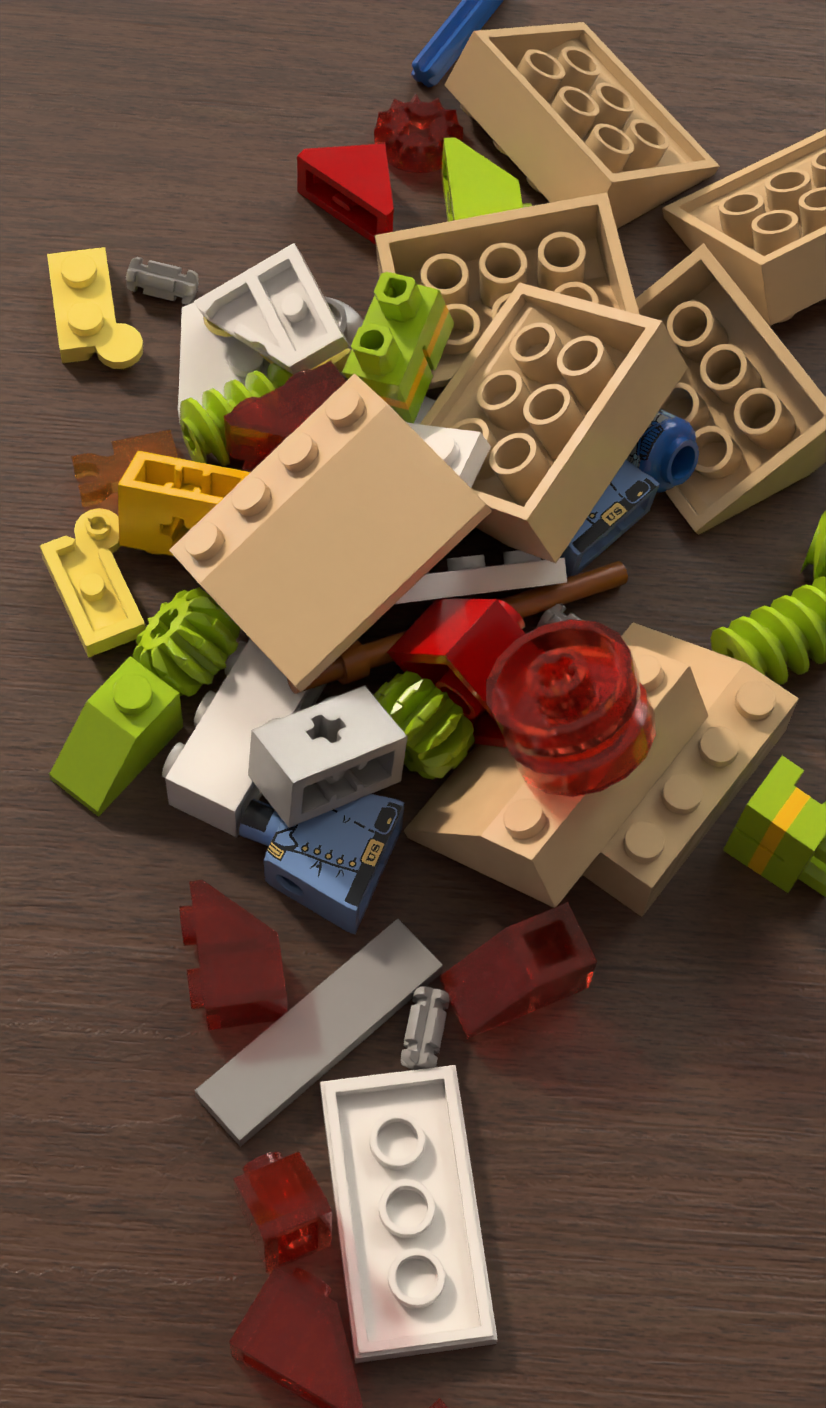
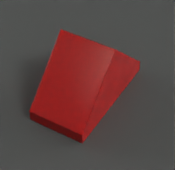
(349, 185)

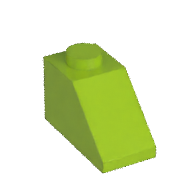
(475, 184)
(117, 735)

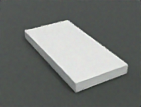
(407, 1214)

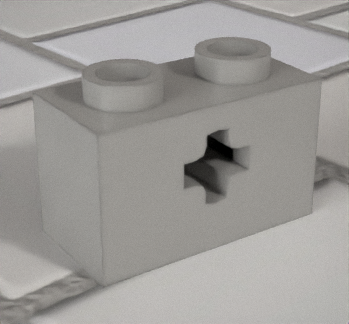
(326, 755)

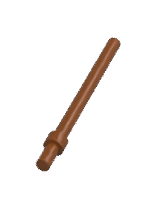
(359, 658)

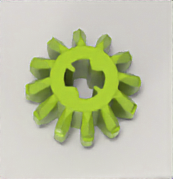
(187, 641)
(433, 724)

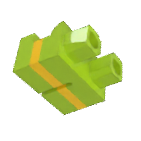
(400, 342)
(782, 832)

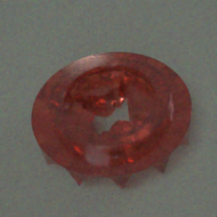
(412, 151)

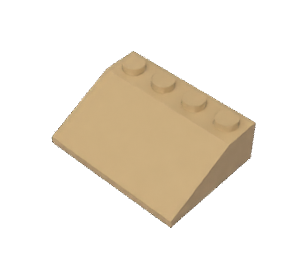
(576, 118)
(765, 227)
(482, 259)
(742, 394)
(562, 403)
(329, 531)
(742, 727)
(544, 840)

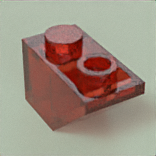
(264, 422)
(238, 960)
(520, 971)

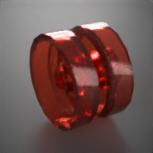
(571, 707)

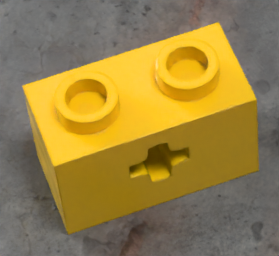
(166, 498)

